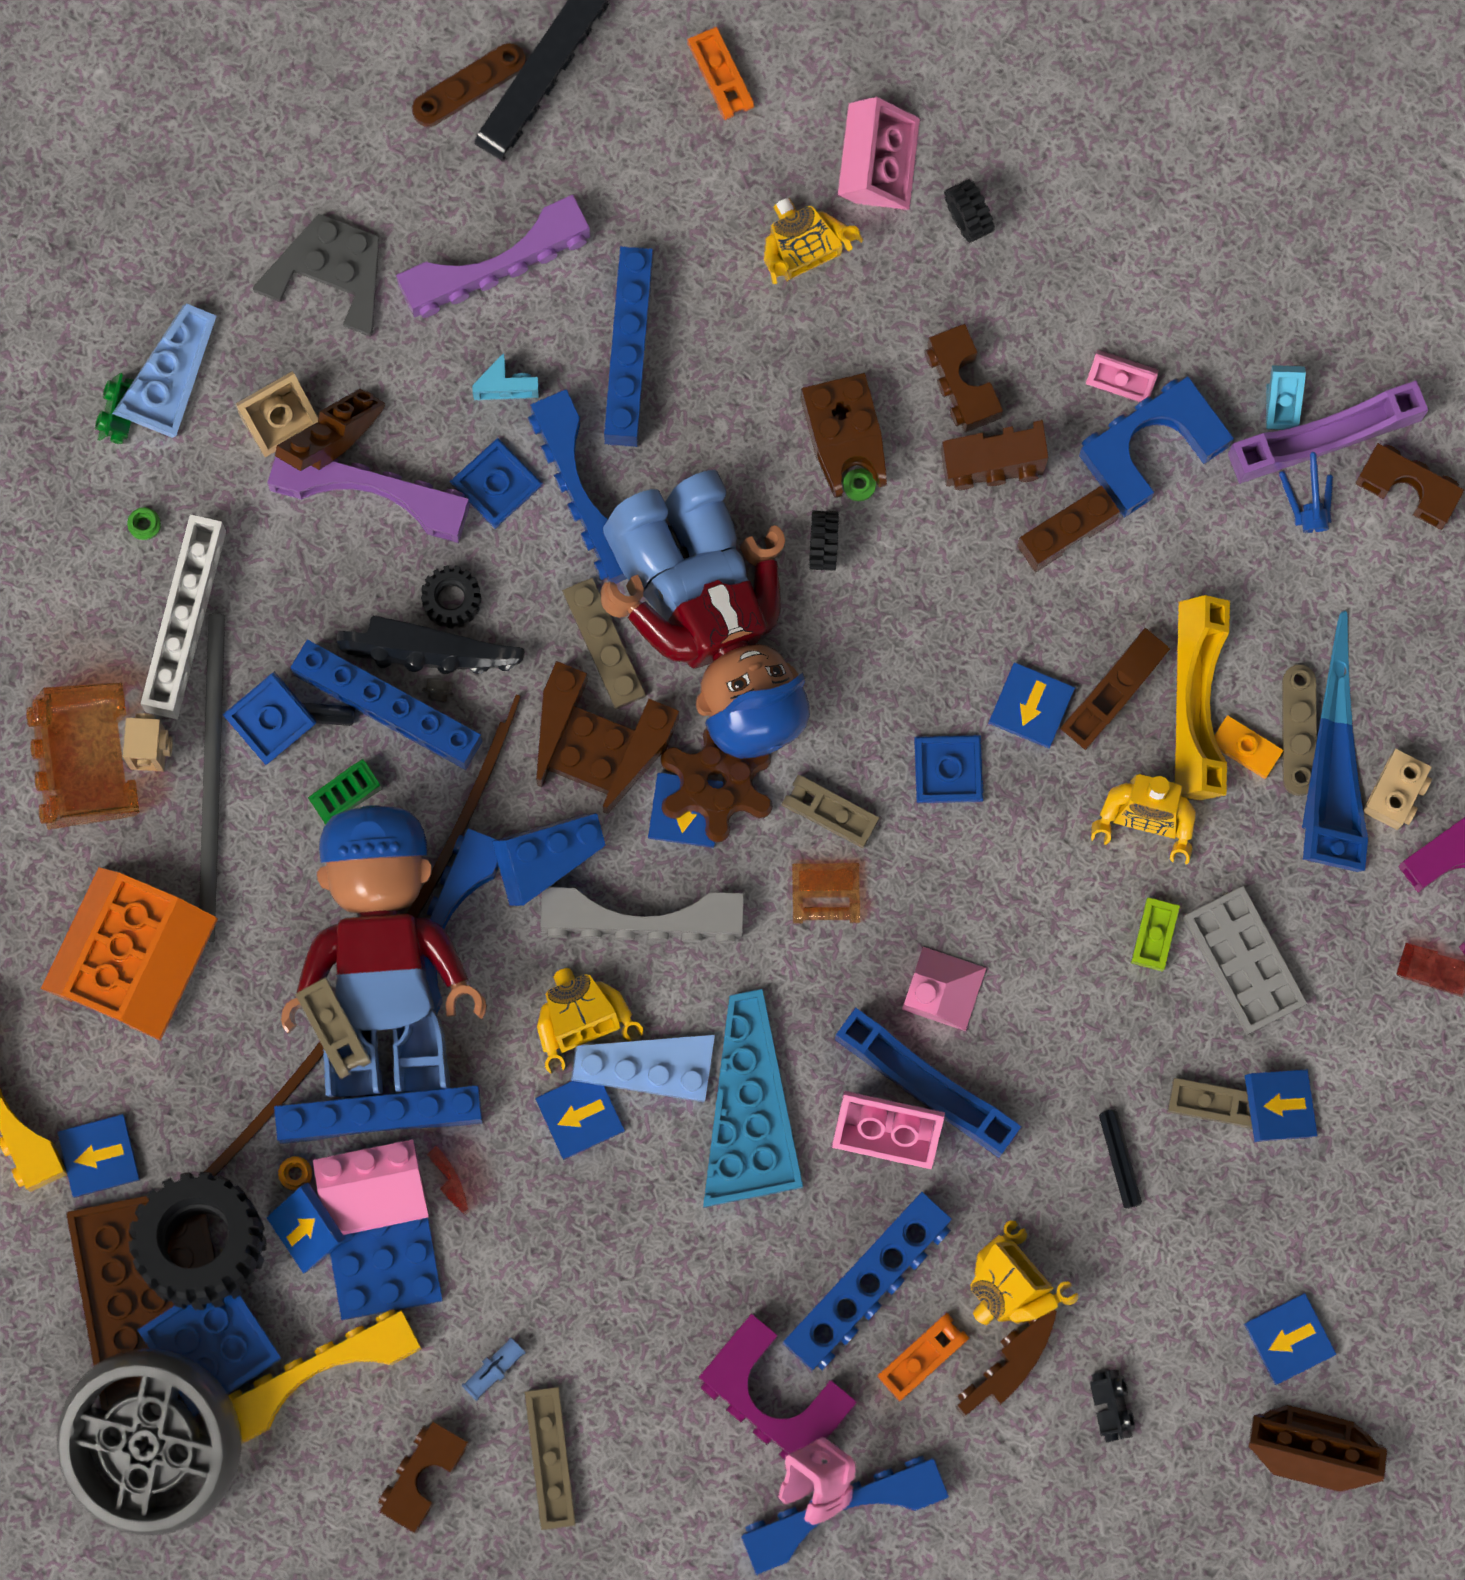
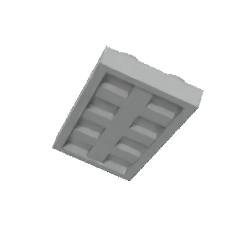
(1245, 960)

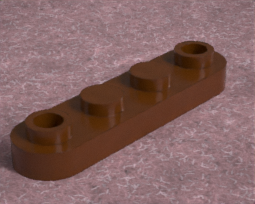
(468, 85)

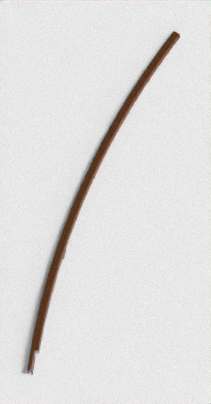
(415, 911)

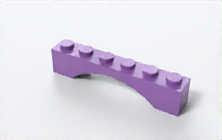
(433, 285)
(1292, 446)
(436, 511)

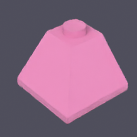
(944, 988)

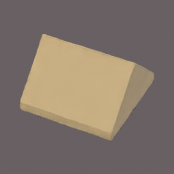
(276, 413)

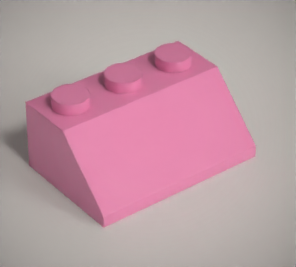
(878, 154)
(888, 1130)
(372, 1187)

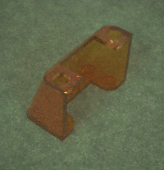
(80, 755)

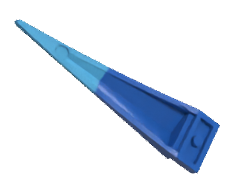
(1334, 806)

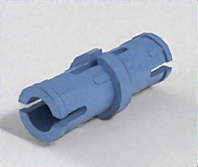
(493, 1369)

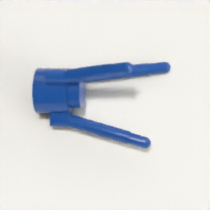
(1315, 514)

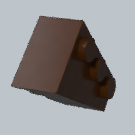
(995, 457)

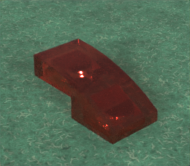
(1432, 969)
(452, 1188)

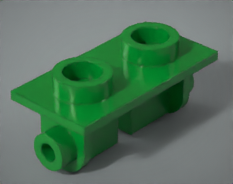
(108, 423)

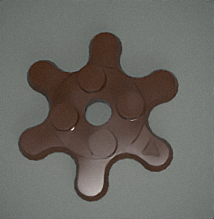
(714, 803)

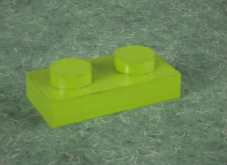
(1155, 934)

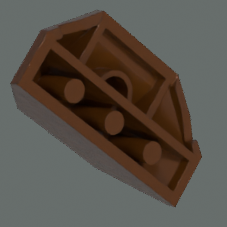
(1317, 1449)

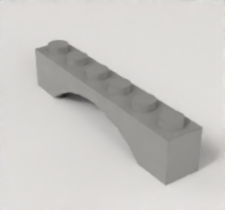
(572, 912)

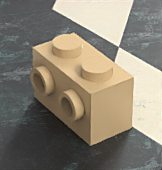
(146, 743)
(1397, 790)

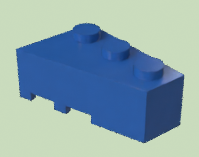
(545, 854)

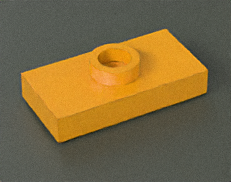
(1247, 747)

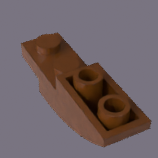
(334, 432)
(1115, 688)
(1021, 1354)

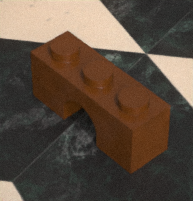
(971, 404)
(1436, 494)
(1061, 531)
(435, 1448)

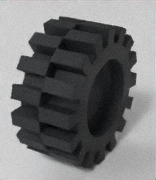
(969, 210)
(824, 540)
(445, 578)

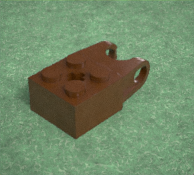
(847, 441)

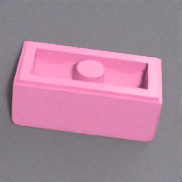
(1121, 376)

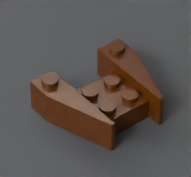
(592, 747)

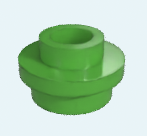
(855, 493)
(144, 513)

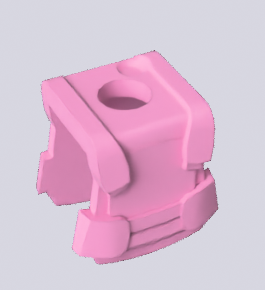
(827, 1480)

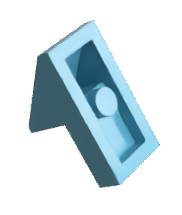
(495, 385)
(1284, 397)

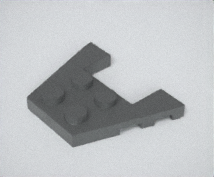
(334, 256)

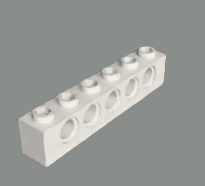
(183, 617)

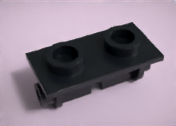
(1117, 1417)

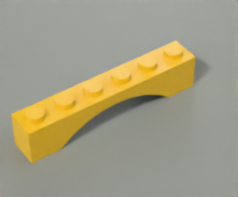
(1201, 634)
(34, 1156)
(382, 1343)

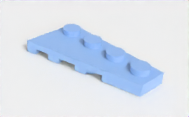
(167, 378)
(655, 1066)

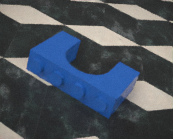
(1177, 407)

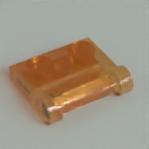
(825, 881)

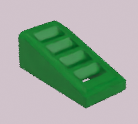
(351, 802)

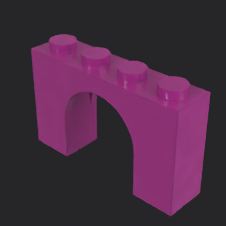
(1436, 859)
(728, 1379)

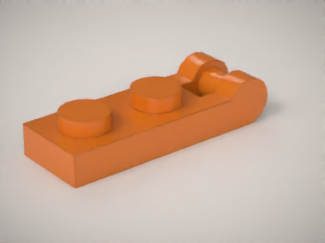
(720, 72)
(921, 1358)

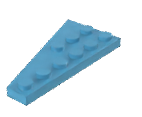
(751, 1127)

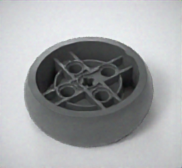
(88, 1427)

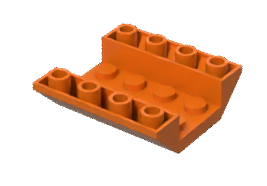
(130, 952)

